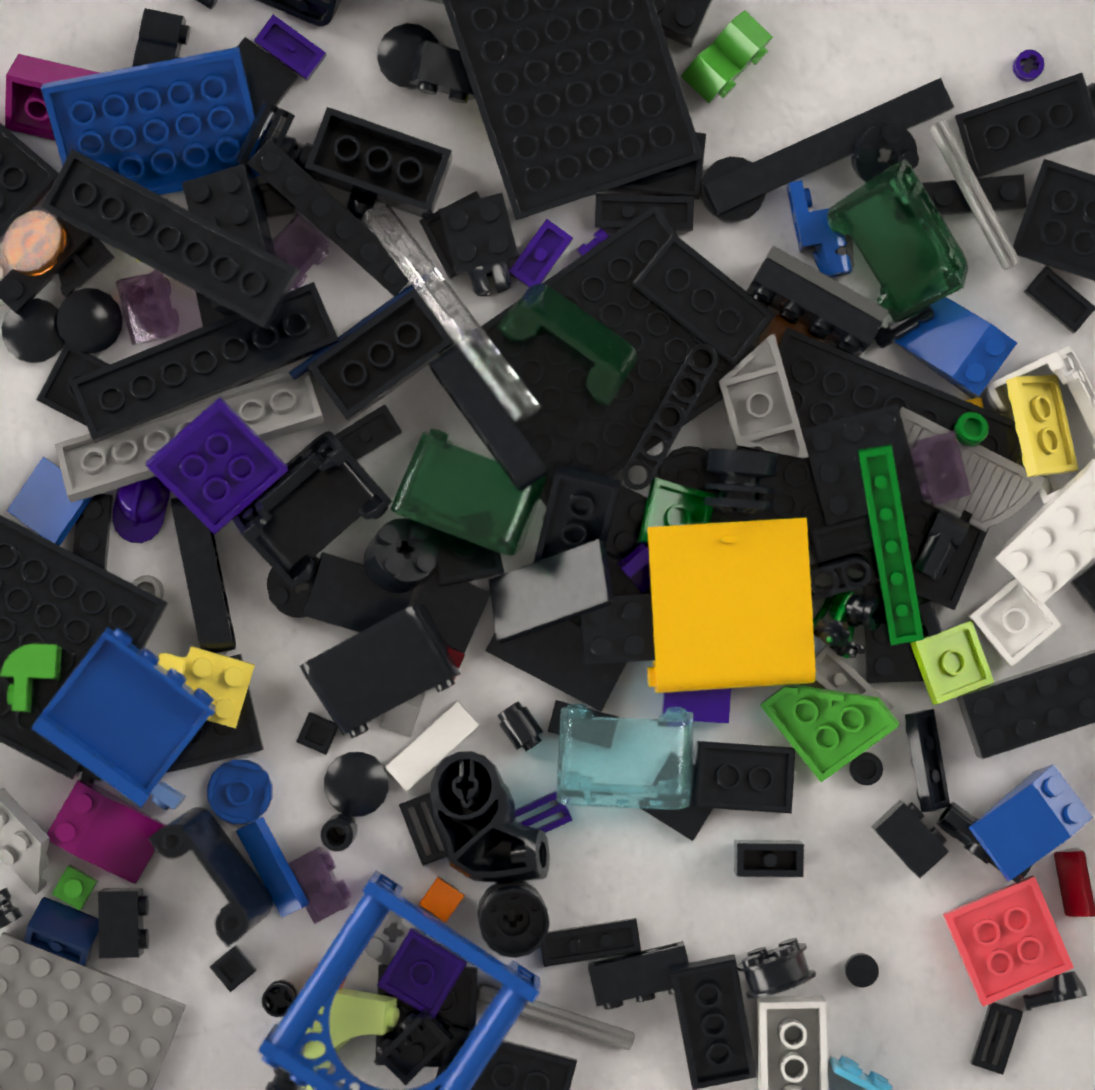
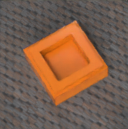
(441, 899)

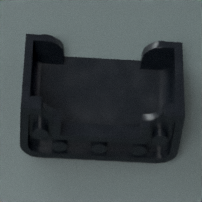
(310, 508)
(381, 669)
(204, 836)

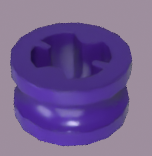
(1033, 74)

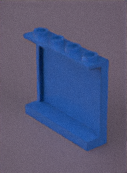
(124, 715)

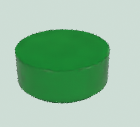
(971, 429)

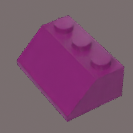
(24, 98)

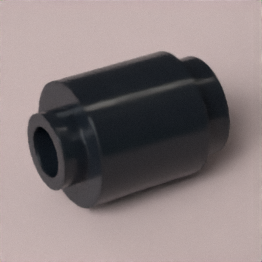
(520, 727)
(332, 839)

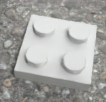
(1014, 621)

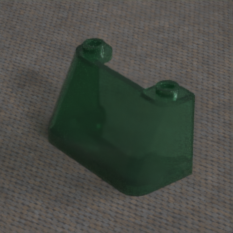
(902, 240)
(548, 308)
(465, 495)

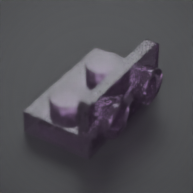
(320, 884)

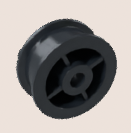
(776, 969)

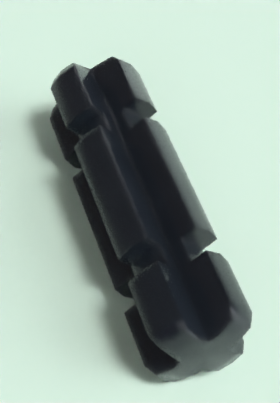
(903, 327)

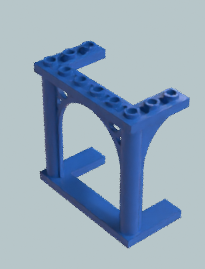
(381, 894)

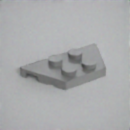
(762, 403)
(22, 843)

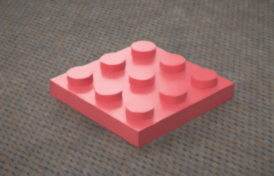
(1008, 940)

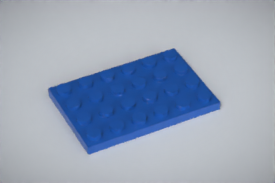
(157, 118)

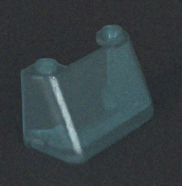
(625, 760)

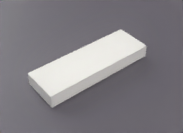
(432, 746)

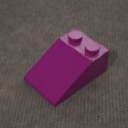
(105, 831)

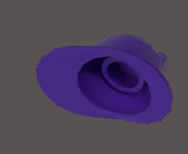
(140, 510)

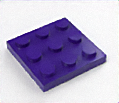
(217, 465)

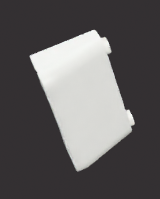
(1078, 404)

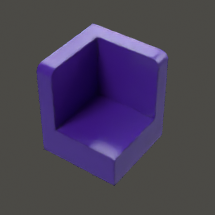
(637, 567)

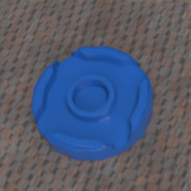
(239, 791)

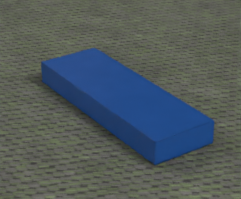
(272, 867)

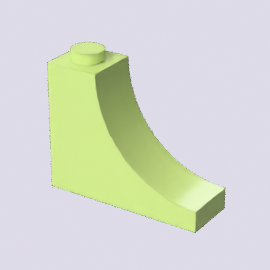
(354, 1015)

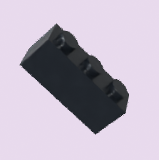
(635, 975)

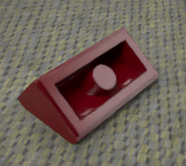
(1074, 883)

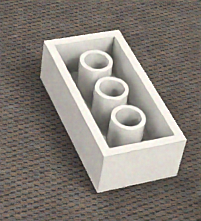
(1056, 539)
(792, 1043)

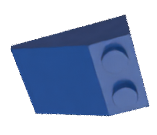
(959, 346)
(1030, 821)

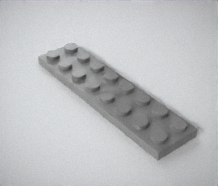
(267, 406)

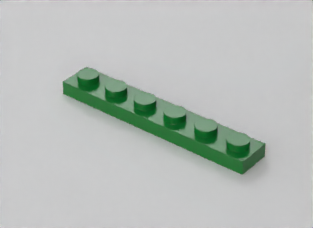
(891, 544)

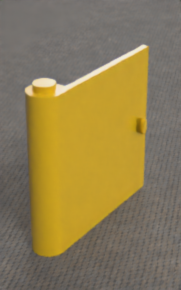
(731, 607)

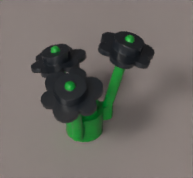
(832, 631)

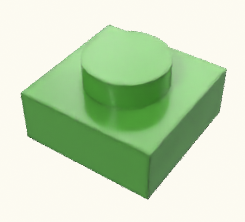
(75, 887)

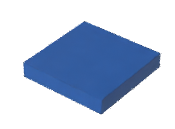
(45, 504)

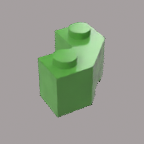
(727, 57)

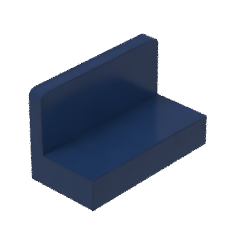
(62, 931)

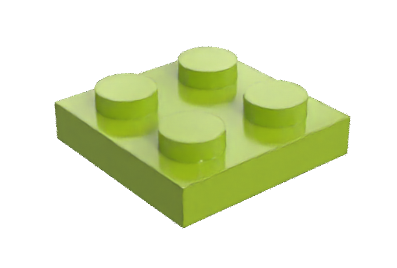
(952, 662)

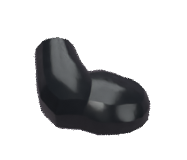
(477, 823)

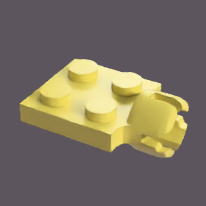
(217, 675)

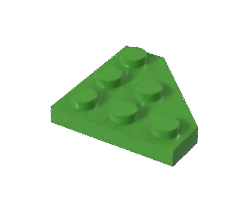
(828, 725)

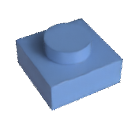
(166, 796)

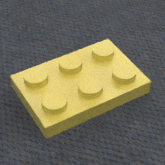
(1042, 425)

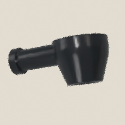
(1065, 987)

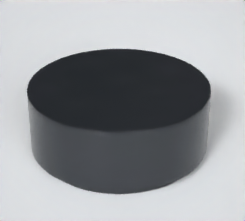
(866, 769)
(861, 970)

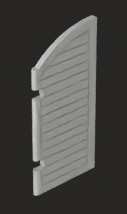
(996, 483)

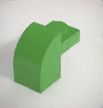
(26, 664)

